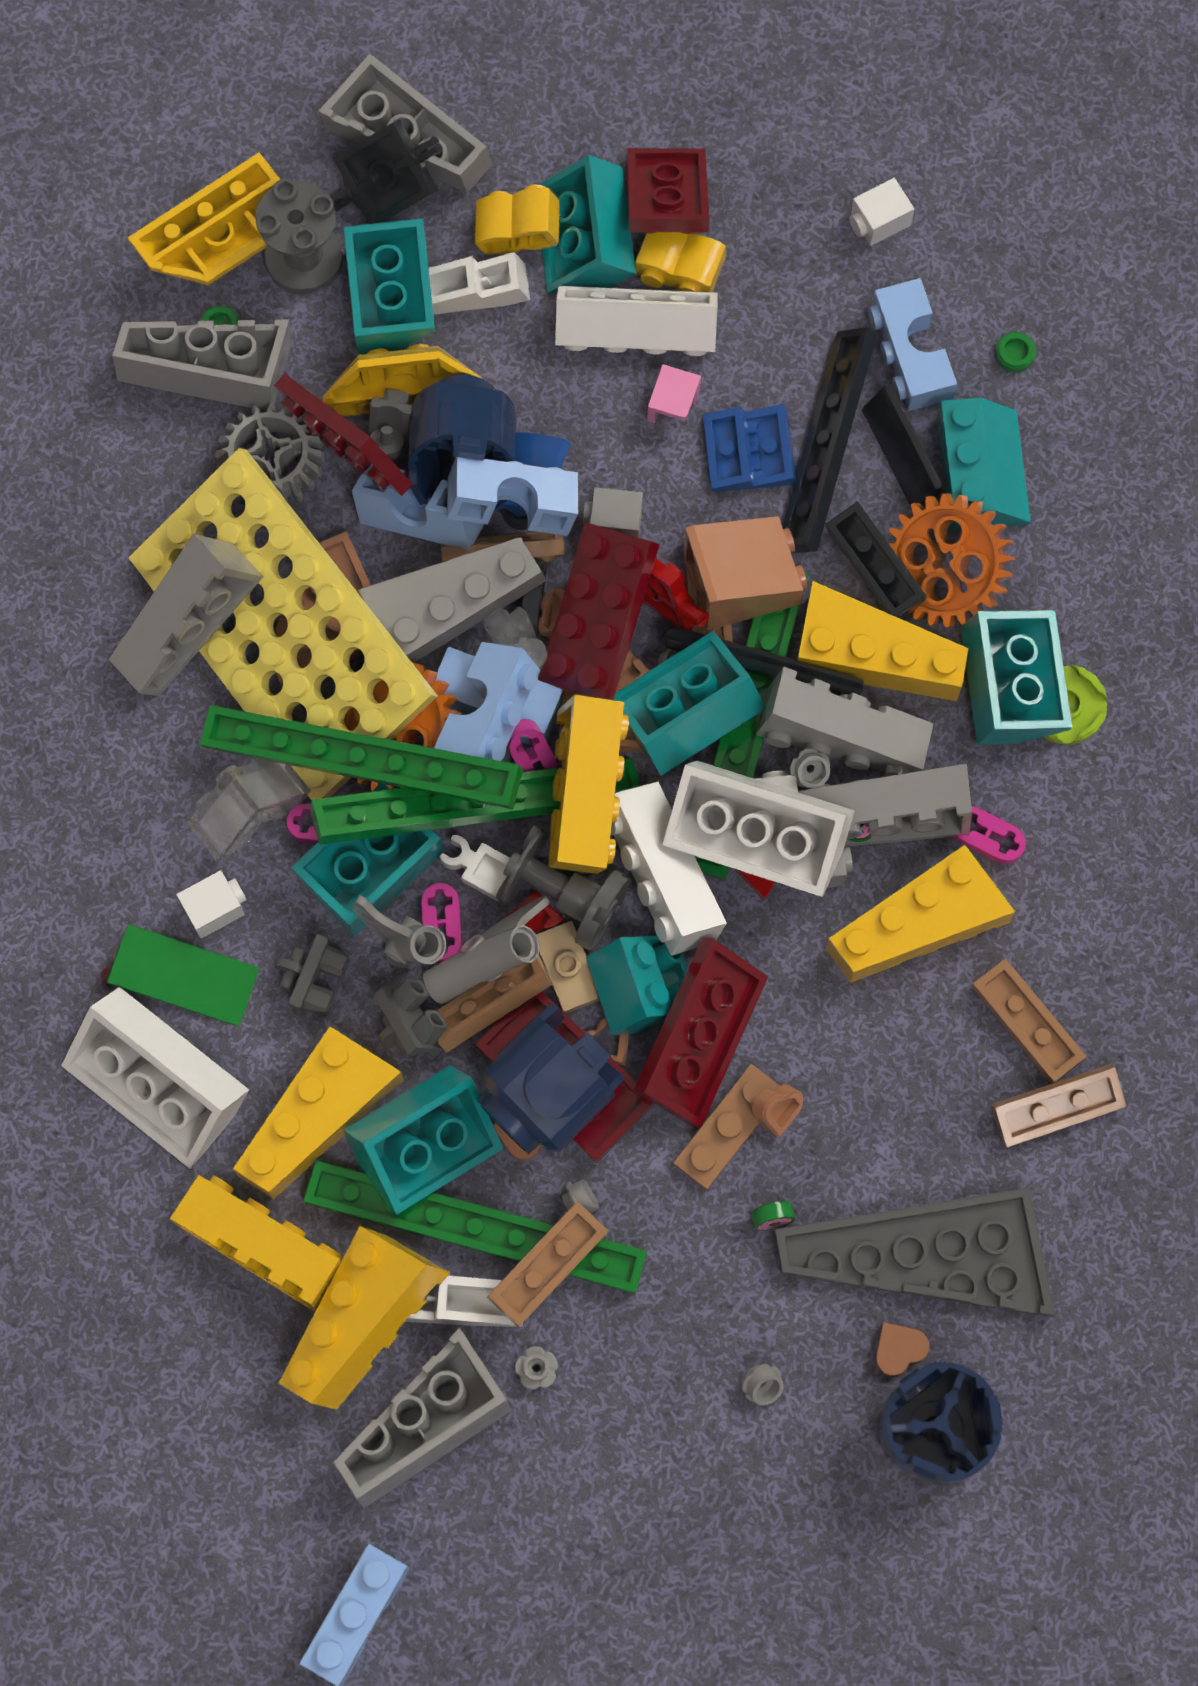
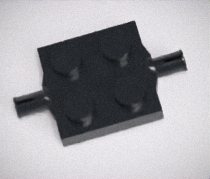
(385, 173)

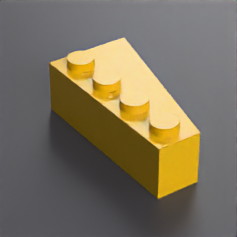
(879, 647)
(587, 783)
(928, 913)
(326, 1096)
(256, 1241)
(358, 1316)

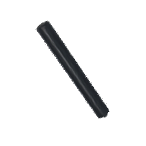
(770, 664)

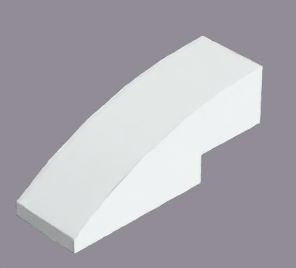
(478, 285)
(462, 1303)

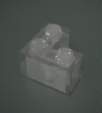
(244, 803)

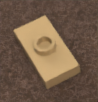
(567, 967)

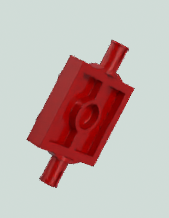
(670, 599)

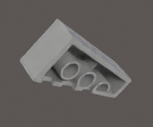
(378, 97)
(205, 359)
(452, 596)
(184, 613)
(842, 726)
(905, 805)
(424, 1422)

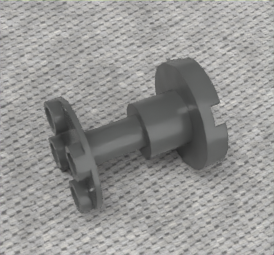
(299, 228)
(576, 895)

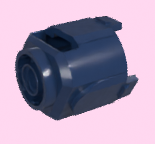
(463, 420)
(545, 1087)
(965, 1418)

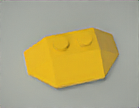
(211, 228)
(397, 370)

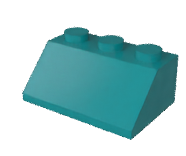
(592, 227)
(389, 284)
(983, 458)
(1015, 676)
(689, 702)
(365, 867)
(424, 1138)

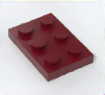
(667, 190)

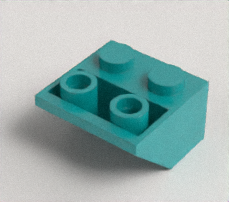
(636, 982)

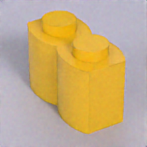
(517, 221)
(680, 261)

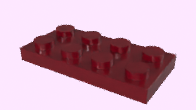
(342, 436)
(598, 612)
(701, 1033)
(614, 1119)

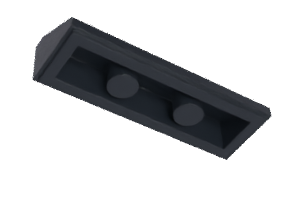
(901, 446)
(875, 562)

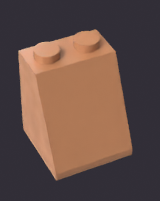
(742, 569)

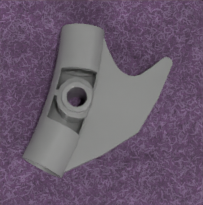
(405, 942)
(487, 955)

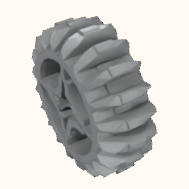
(284, 449)

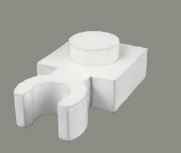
(482, 868)

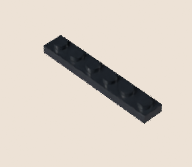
(828, 437)

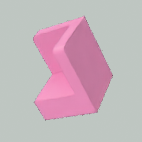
(673, 394)

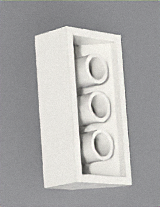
(757, 827)
(153, 1076)

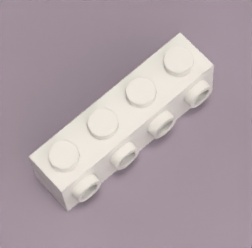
(636, 320)
(665, 877)

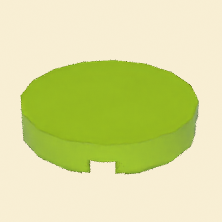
(1091, 710)

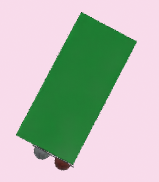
(181, 975)

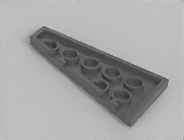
(952, 1250)

